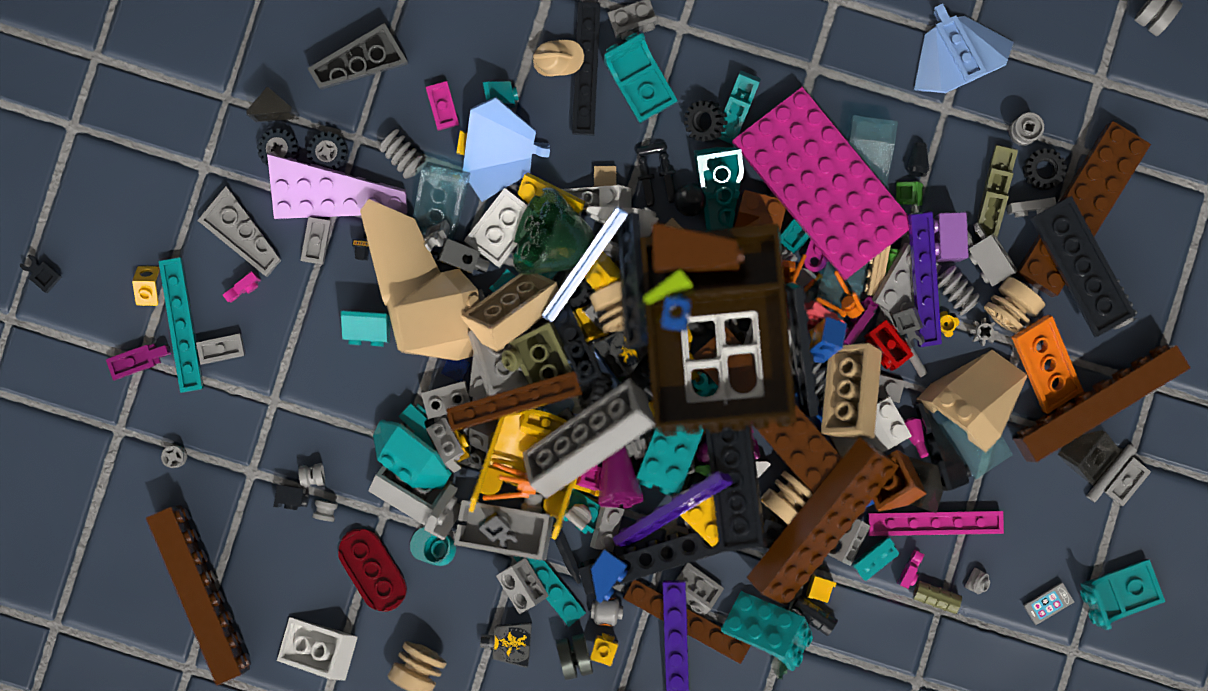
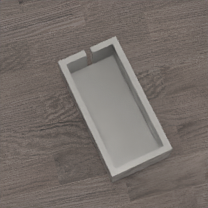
(531, 528)

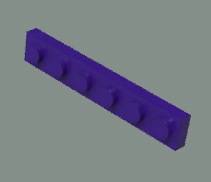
(925, 276)
(665, 513)
(676, 635)

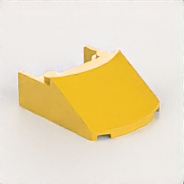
(511, 439)

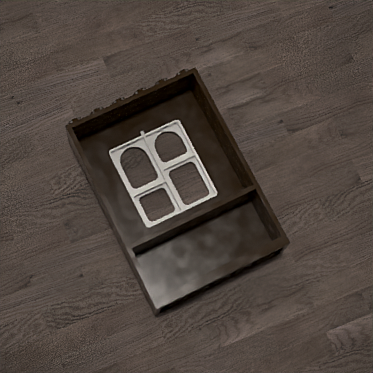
(715, 296)

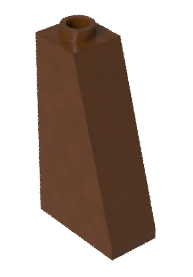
(692, 251)

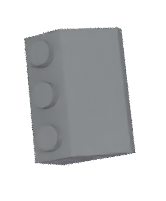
(412, 501)

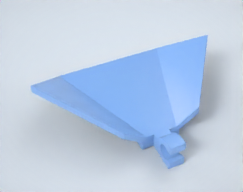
(958, 53)
(498, 148)

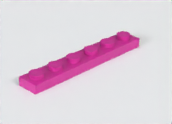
(935, 523)

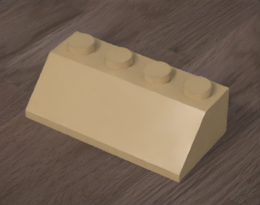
(510, 310)
(852, 392)

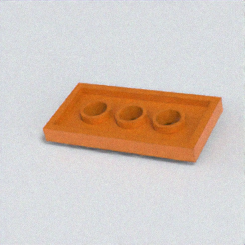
(1060, 366)

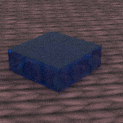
(456, 369)

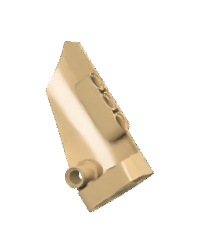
(397, 255)

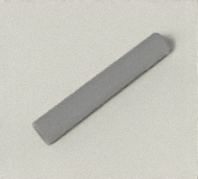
(1111, 473)

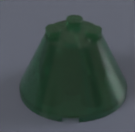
(550, 235)

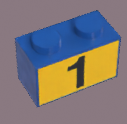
(827, 339)

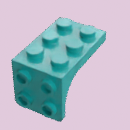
(639, 77)
(668, 461)
(1121, 593)
(769, 629)

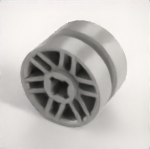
(1159, 13)

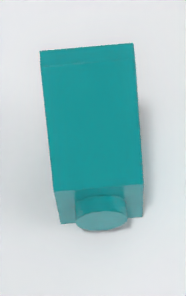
(502, 91)

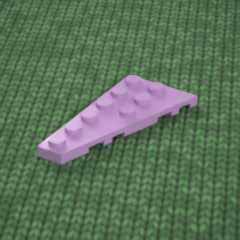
(317, 191)

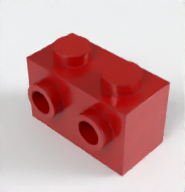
(893, 348)

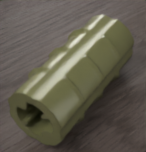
(937, 597)

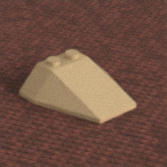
(431, 317)
(977, 397)

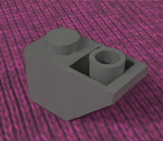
(480, 440)

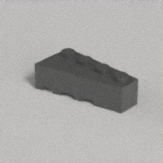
(361, 58)

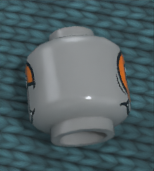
(606, 612)

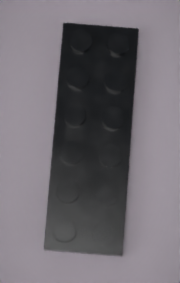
(1083, 266)
(739, 504)

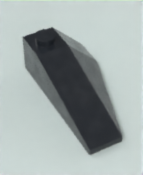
(942, 453)

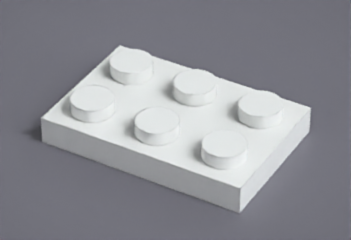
(497, 228)

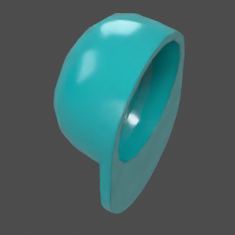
(432, 549)

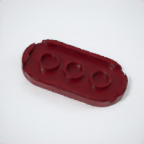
(372, 570)

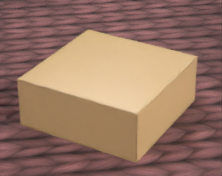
(604, 176)

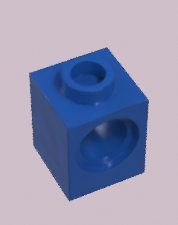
(681, 322)

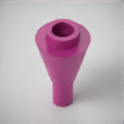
(917, 437)

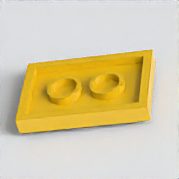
(703, 520)

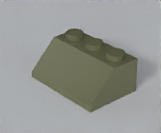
(542, 354)

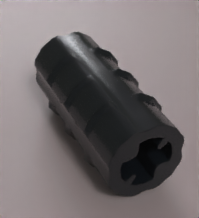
(814, 615)

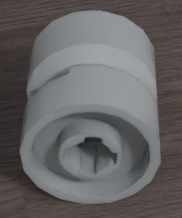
(1026, 129)

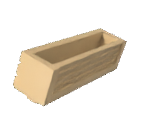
(876, 272)

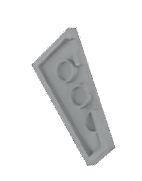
(235, 228)

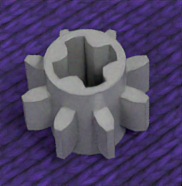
(990, 332)
(638, 447)

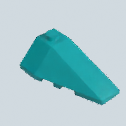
(720, 178)

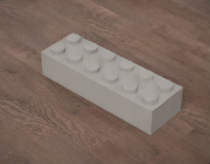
(588, 438)

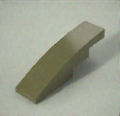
(996, 189)

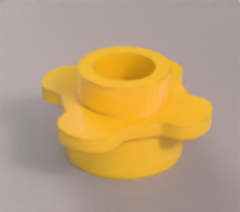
(952, 323)

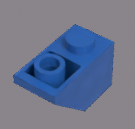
(605, 573)

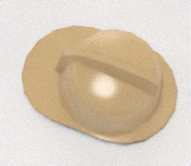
(558, 58)

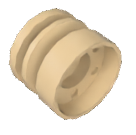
(609, 300)
(1017, 301)
(789, 499)
(418, 667)

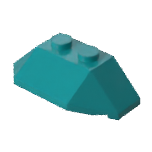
(409, 456)

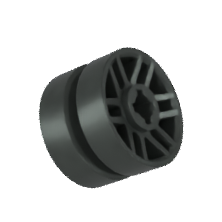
(574, 656)

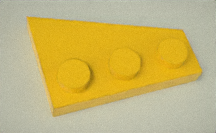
(533, 186)

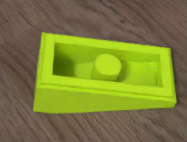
(671, 286)

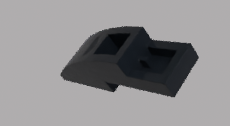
(577, 345)

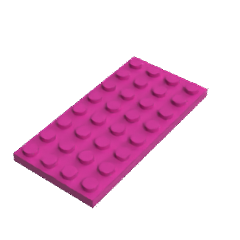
(823, 183)

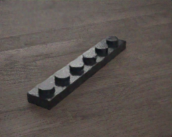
(586, 77)
(632, 282)
(801, 349)

